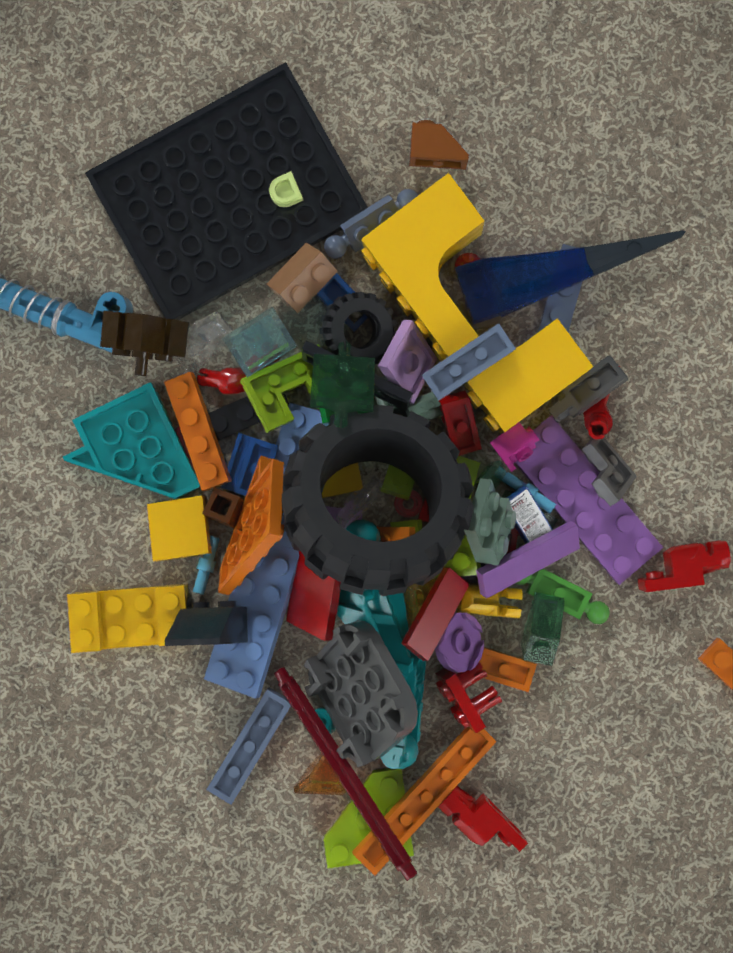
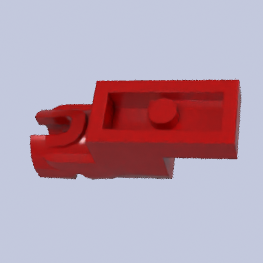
(687, 565)
(481, 819)

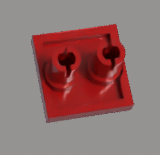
(467, 710)

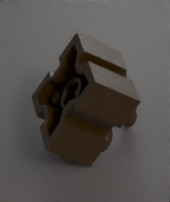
(144, 337)

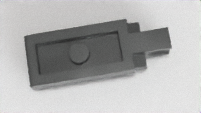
(588, 389)

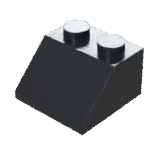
(209, 625)

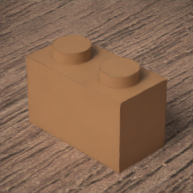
(302, 277)

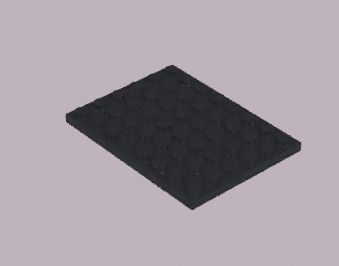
(200, 200)

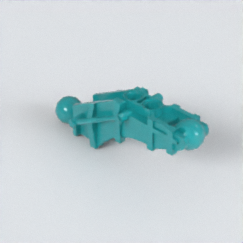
(389, 619)

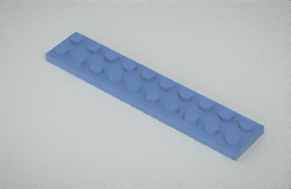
(264, 590)

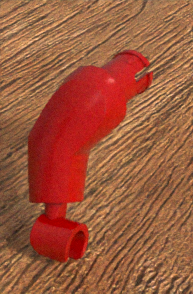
(226, 380)
(598, 419)

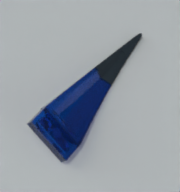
(510, 283)

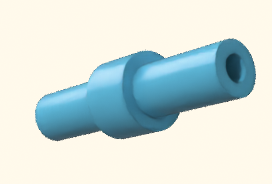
(541, 500)
(206, 566)

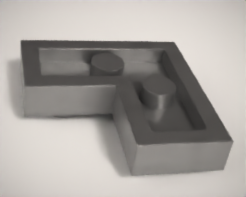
(615, 473)

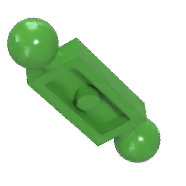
(575, 597)

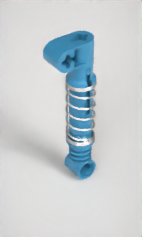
(62, 316)

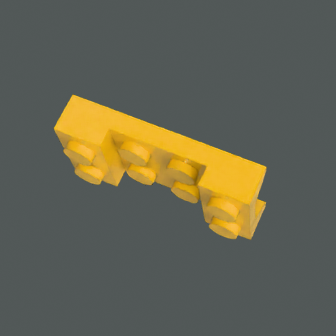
(123, 616)

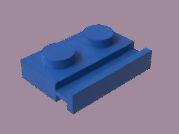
(244, 461)

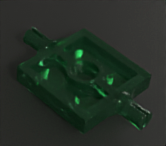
(342, 383)

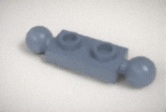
(364, 223)

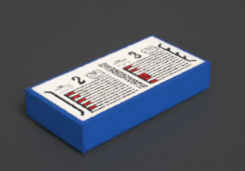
(529, 517)

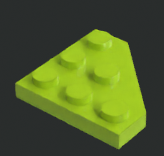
(350, 828)

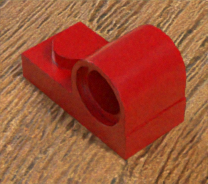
(460, 422)

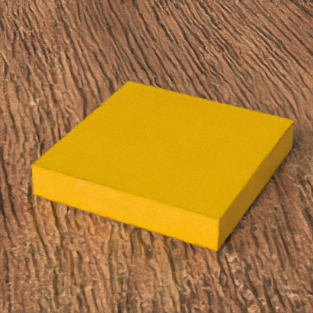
(178, 528)

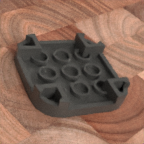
(362, 692)

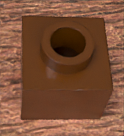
(218, 502)

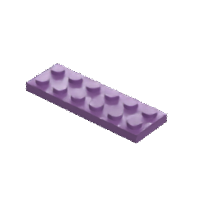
(565, 477)

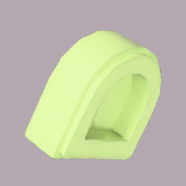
(285, 191)

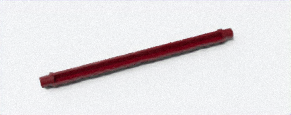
(346, 774)

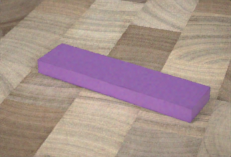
(528, 559)

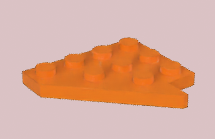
(256, 526)

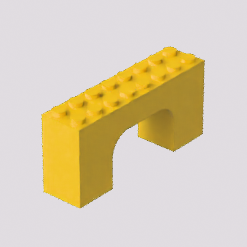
(410, 254)

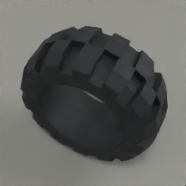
(388, 440)

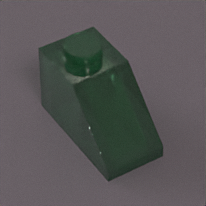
(543, 629)

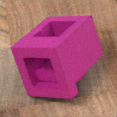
(515, 445)

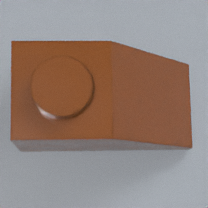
(435, 147)

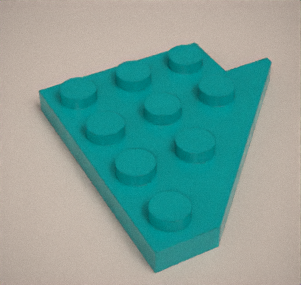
(135, 444)

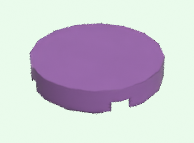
(460, 643)

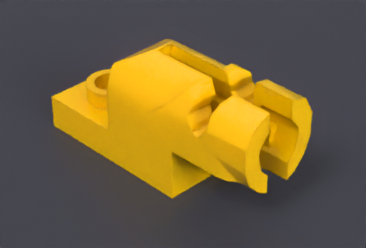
(475, 603)

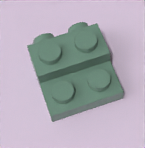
(490, 524)

